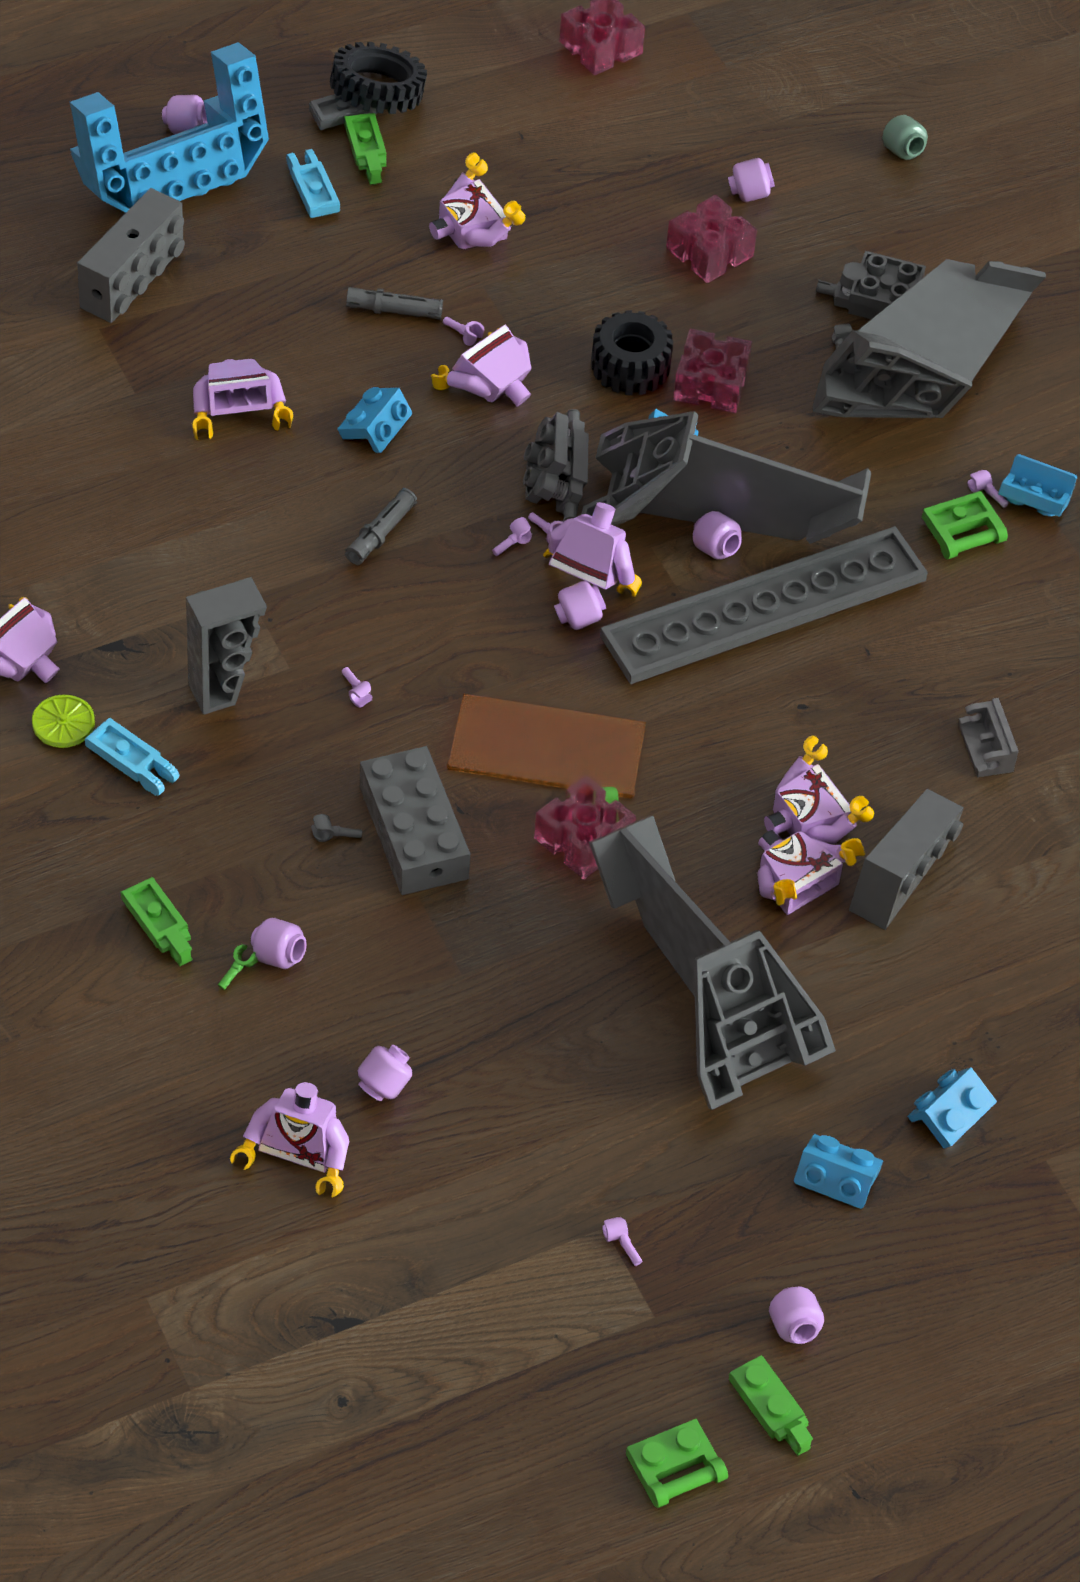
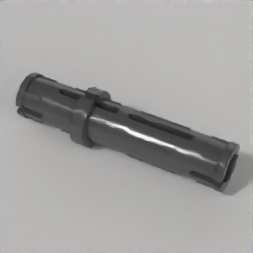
(394, 303)
(373, 535)

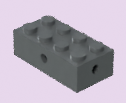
(130, 255)
(414, 820)

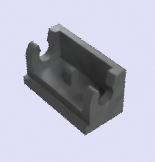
(988, 738)

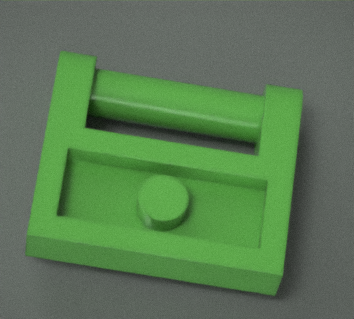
(961, 516)
(672, 1453)

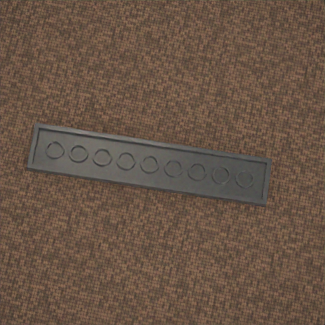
(762, 604)

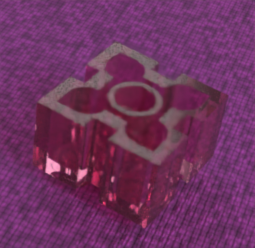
(601, 34)
(711, 238)
(712, 370)
(577, 821)

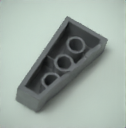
(219, 641)
(905, 857)

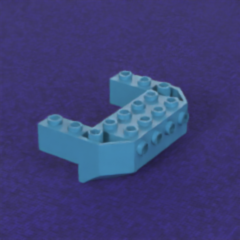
(184, 162)

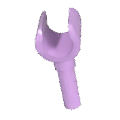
(470, 331)
(982, 481)
(547, 527)
(521, 534)
(360, 693)
(617, 1229)

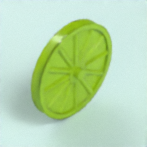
(63, 721)

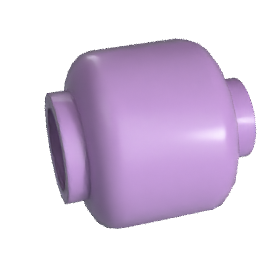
(184, 113)
(751, 180)
(717, 535)
(580, 605)
(278, 943)
(384, 1072)
(796, 1315)

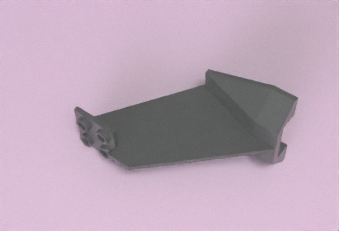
(925, 344)
(682, 476)
(746, 998)

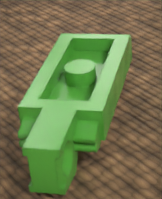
(366, 144)
(159, 919)
(772, 1404)

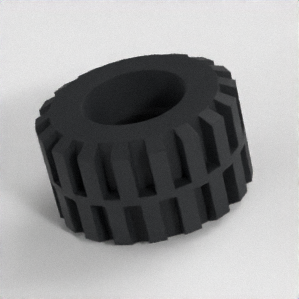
(632, 352)

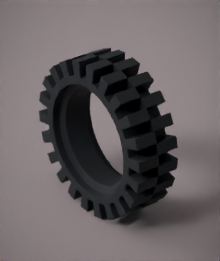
(375, 94)

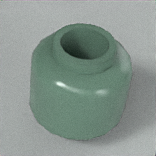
(905, 137)

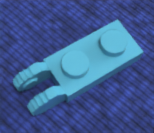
(313, 185)
(131, 755)

